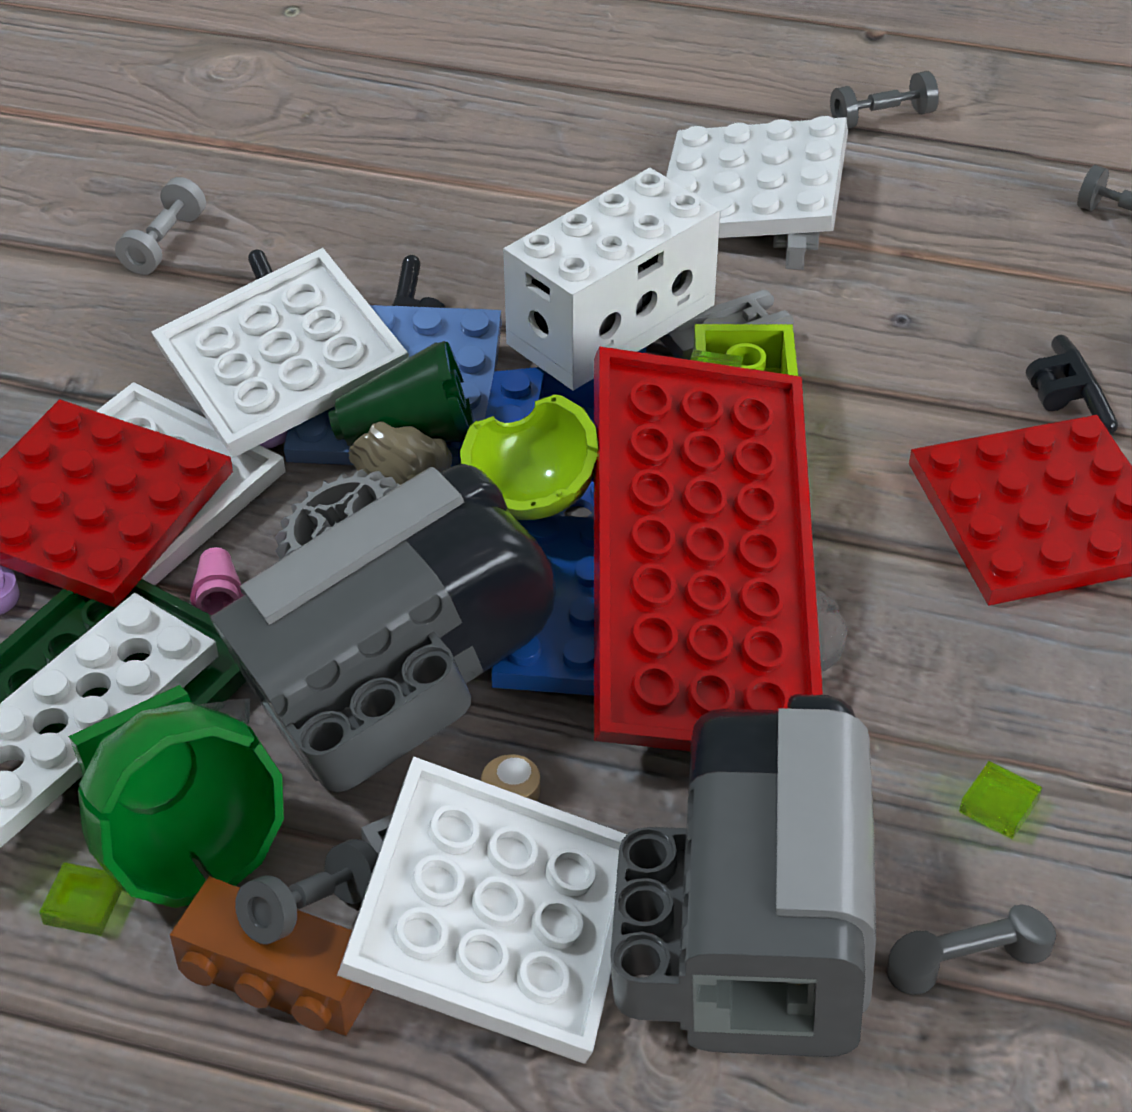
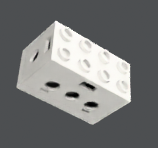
(610, 275)

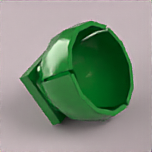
(176, 787)

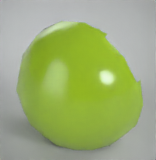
(539, 460)

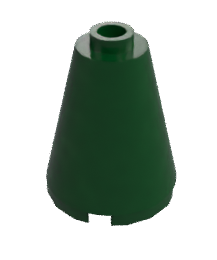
(415, 393)

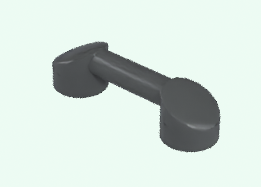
(917, 955)

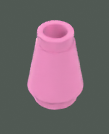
(215, 581)

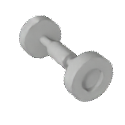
(140, 250)

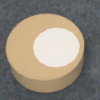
(513, 774)

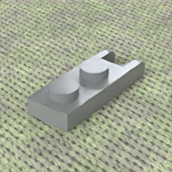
(743, 310)

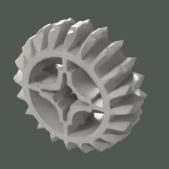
(330, 506)

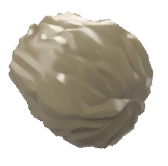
(398, 452)

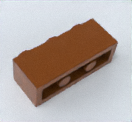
(287, 975)

